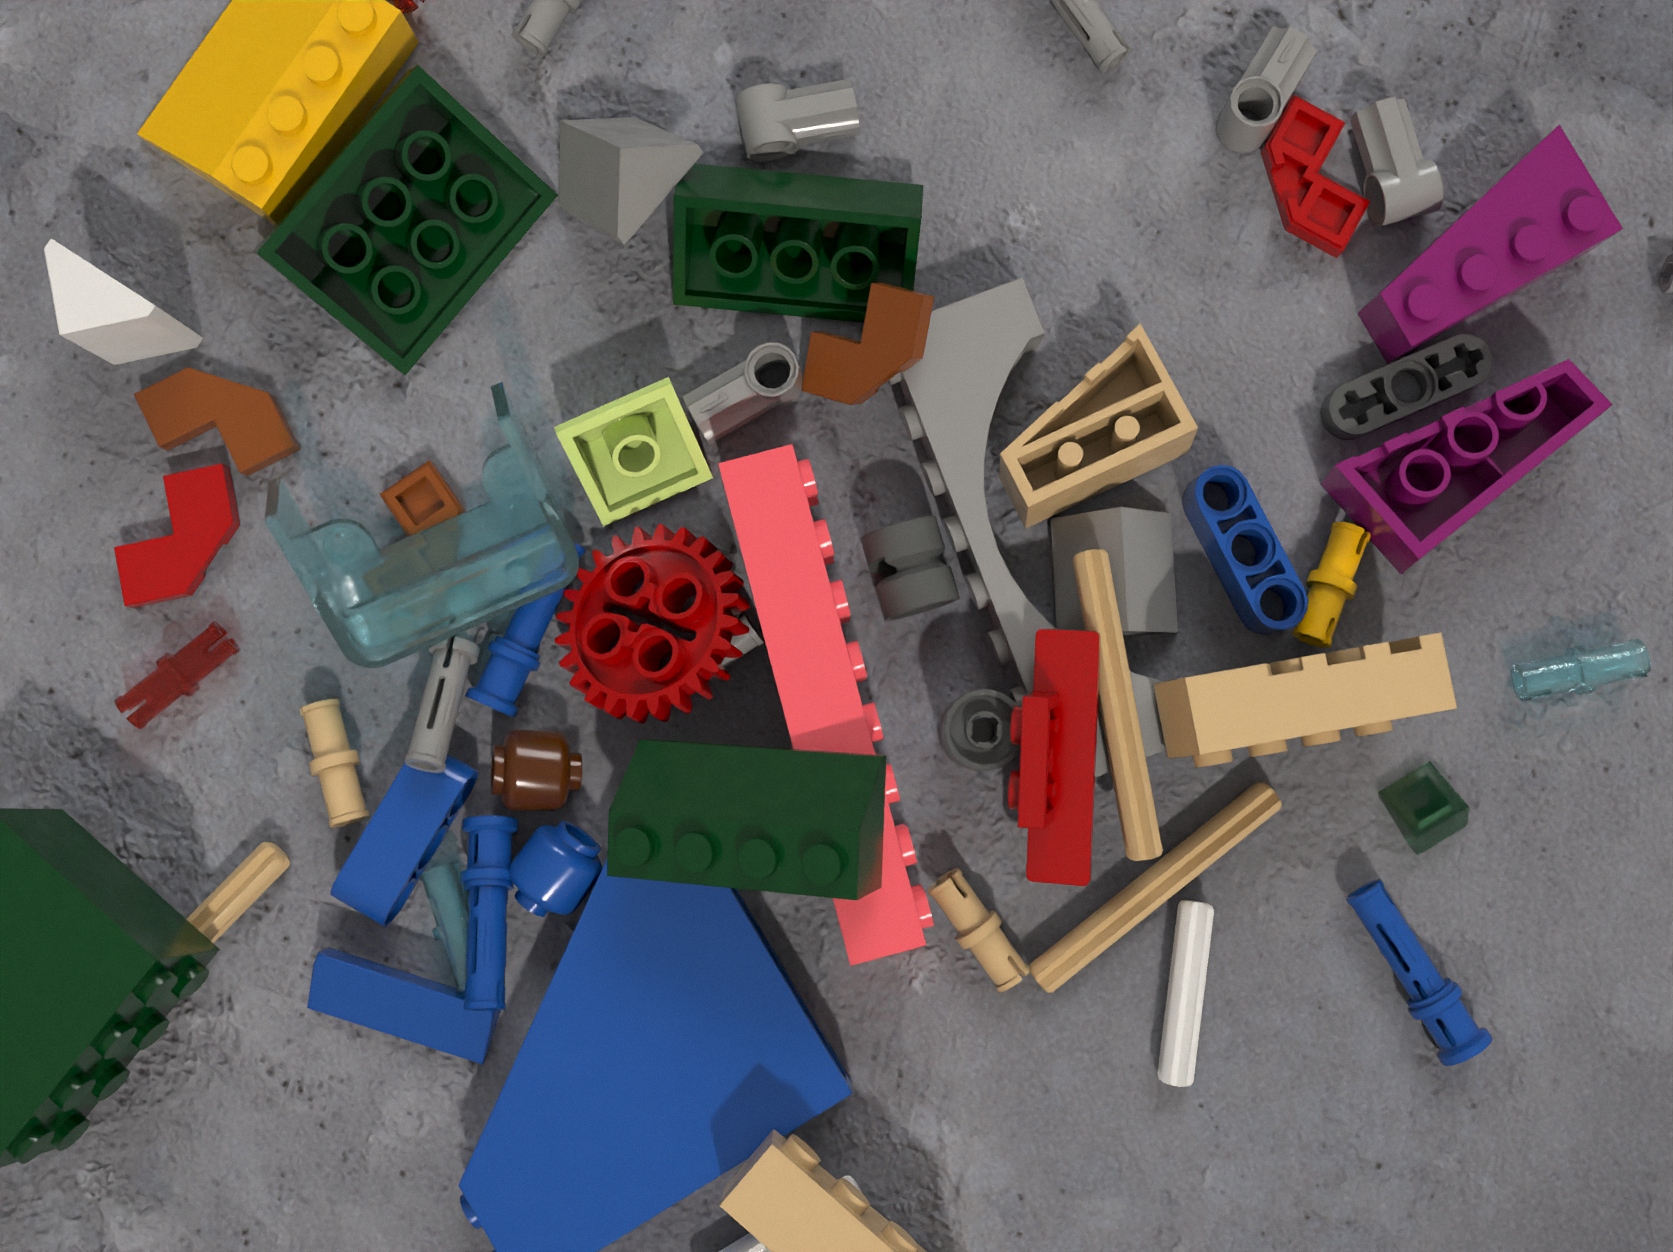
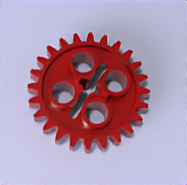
(629, 674)

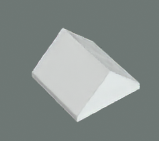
(107, 315)

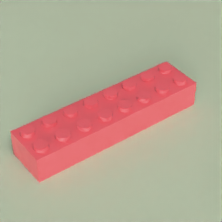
(820, 671)

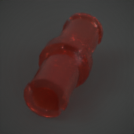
(177, 675)

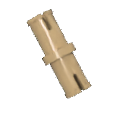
(334, 763)
(978, 930)

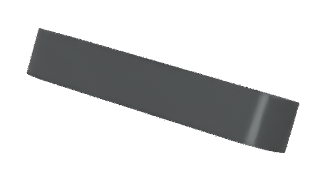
(1415, 364)

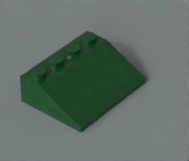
(406, 220)

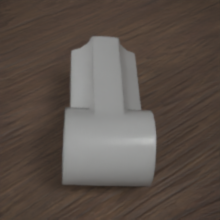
(1264, 89)
(781, 119)
(1397, 176)
(738, 396)

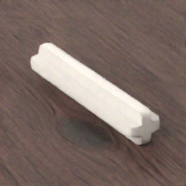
(1185, 993)

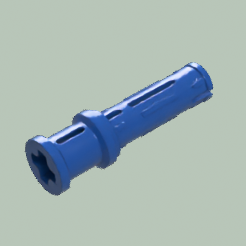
(516, 654)
(488, 887)
(1431, 997)

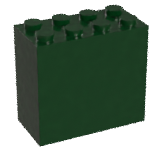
(83, 977)

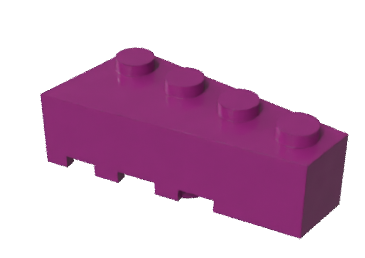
(1512, 236)
(1445, 473)

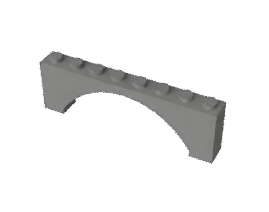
(950, 408)

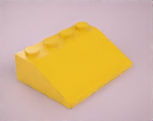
(278, 94)

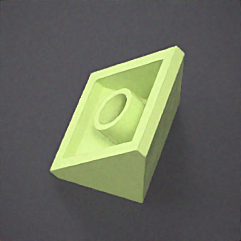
(634, 451)

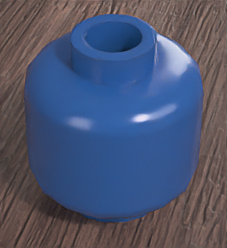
(555, 869)

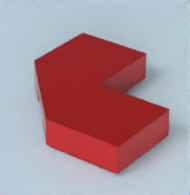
(1307, 201)
(174, 565)

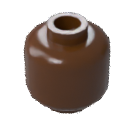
(534, 770)

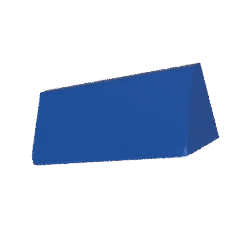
(399, 1004)

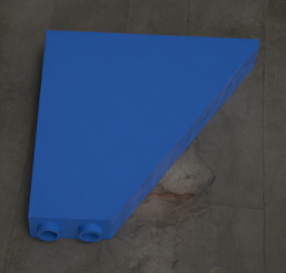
(646, 1070)

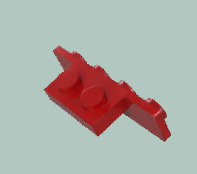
(1058, 757)

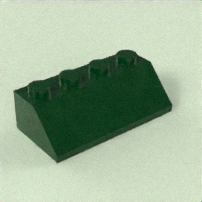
(791, 241)
(750, 818)

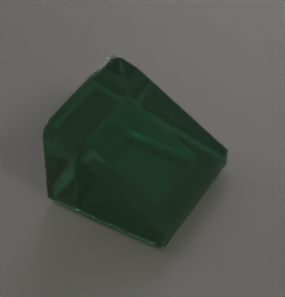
(1425, 807)

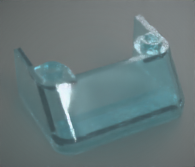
(441, 578)

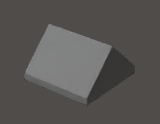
(619, 171)
(1140, 565)

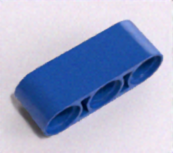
(1271, 565)
(402, 839)

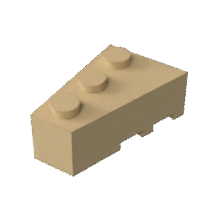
(1099, 435)

